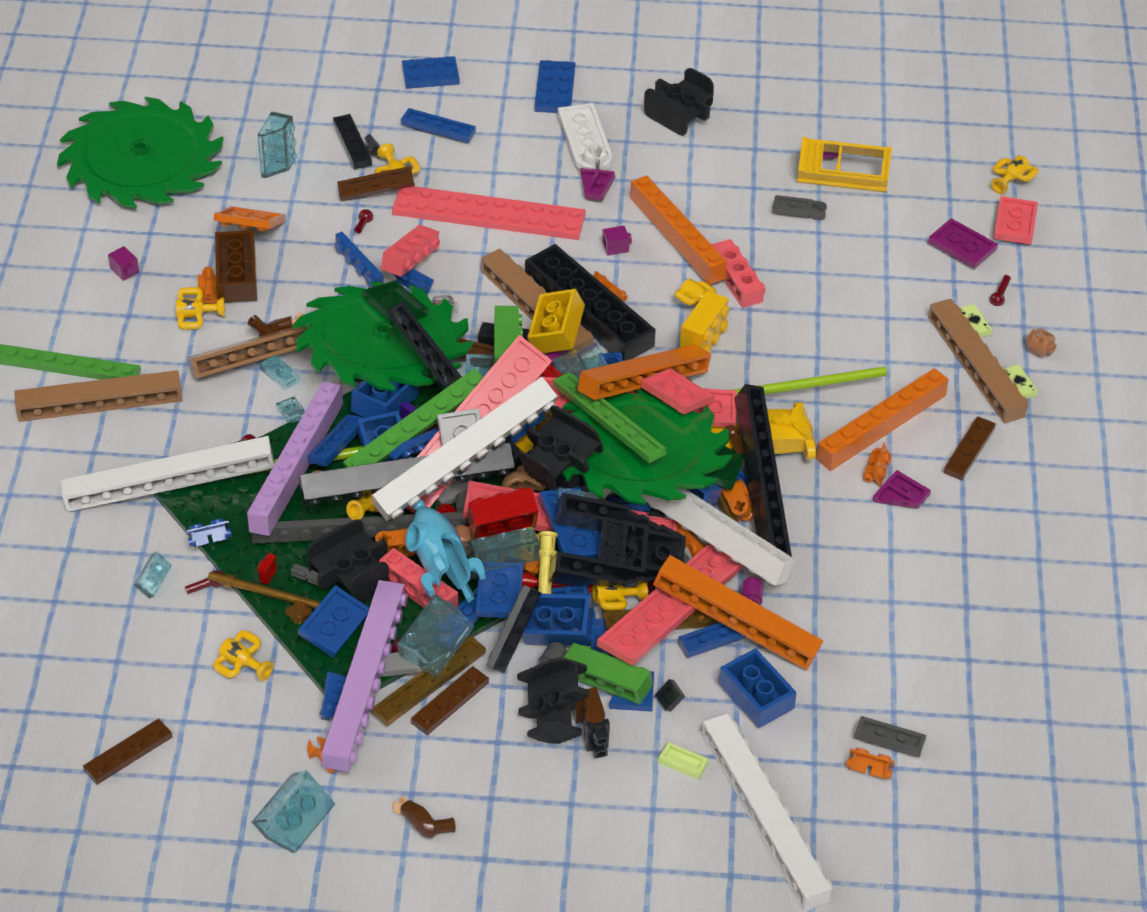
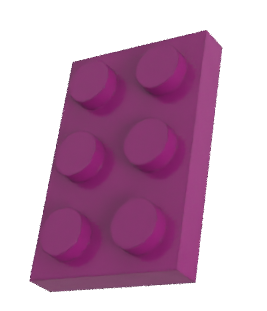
(963, 243)

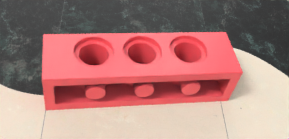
(410, 250)
(739, 275)
(407, 572)

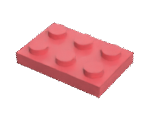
(1015, 220)
(677, 391)

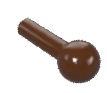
(733, 437)

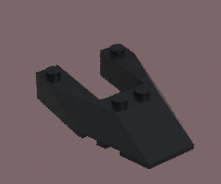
(628, 548)

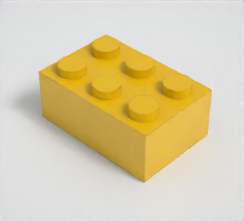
(556, 321)
(706, 322)

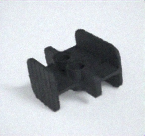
(680, 103)
(559, 445)
(349, 558)
(552, 697)

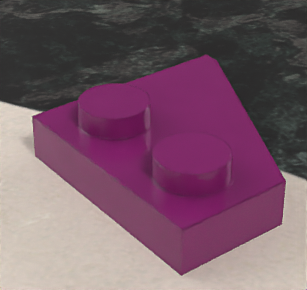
(596, 182)
(902, 491)

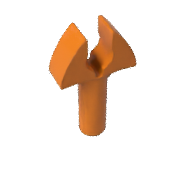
(315, 752)

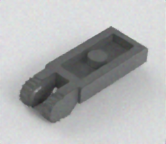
(799, 207)

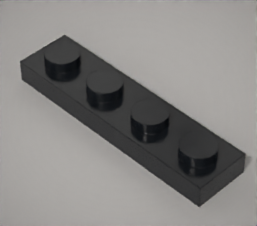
(352, 141)
(513, 629)

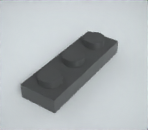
(890, 736)

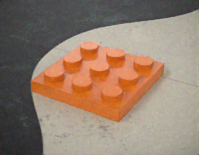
(249, 217)

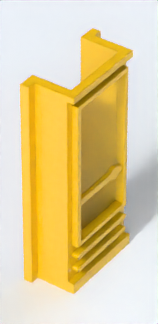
(811, 162)

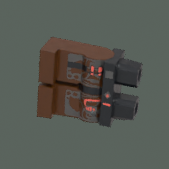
(596, 727)

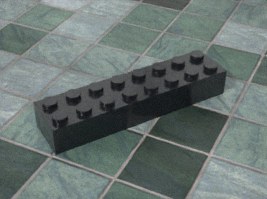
(604, 313)

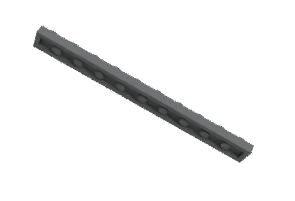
(312, 529)

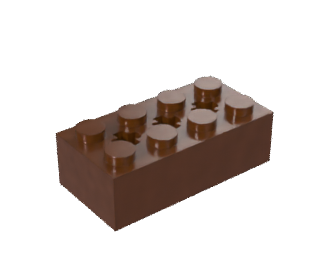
(236, 265)

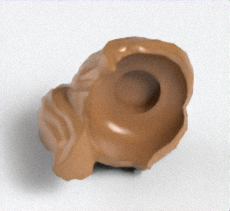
(520, 479)

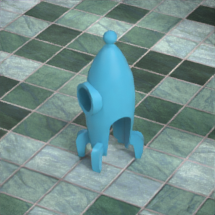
(440, 551)

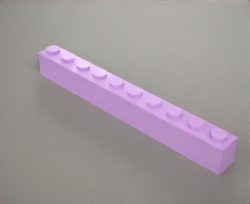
(294, 459)
(363, 676)

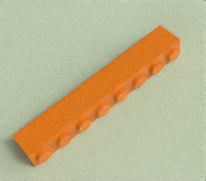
(678, 230)
(627, 375)
(882, 419)
(738, 612)

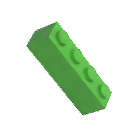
(506, 328)
(611, 674)

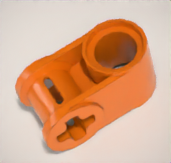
(739, 500)
(395, 539)

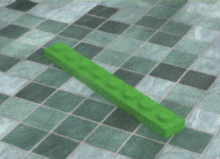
(65, 363)
(611, 419)
(416, 422)

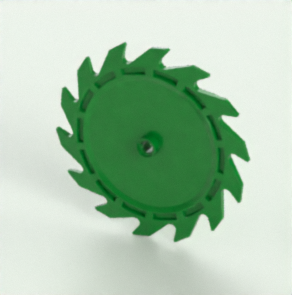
(140, 152)
(363, 345)
(687, 442)

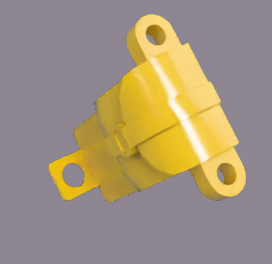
(789, 430)

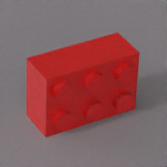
(502, 513)

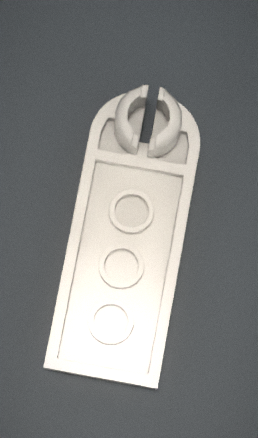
(585, 136)

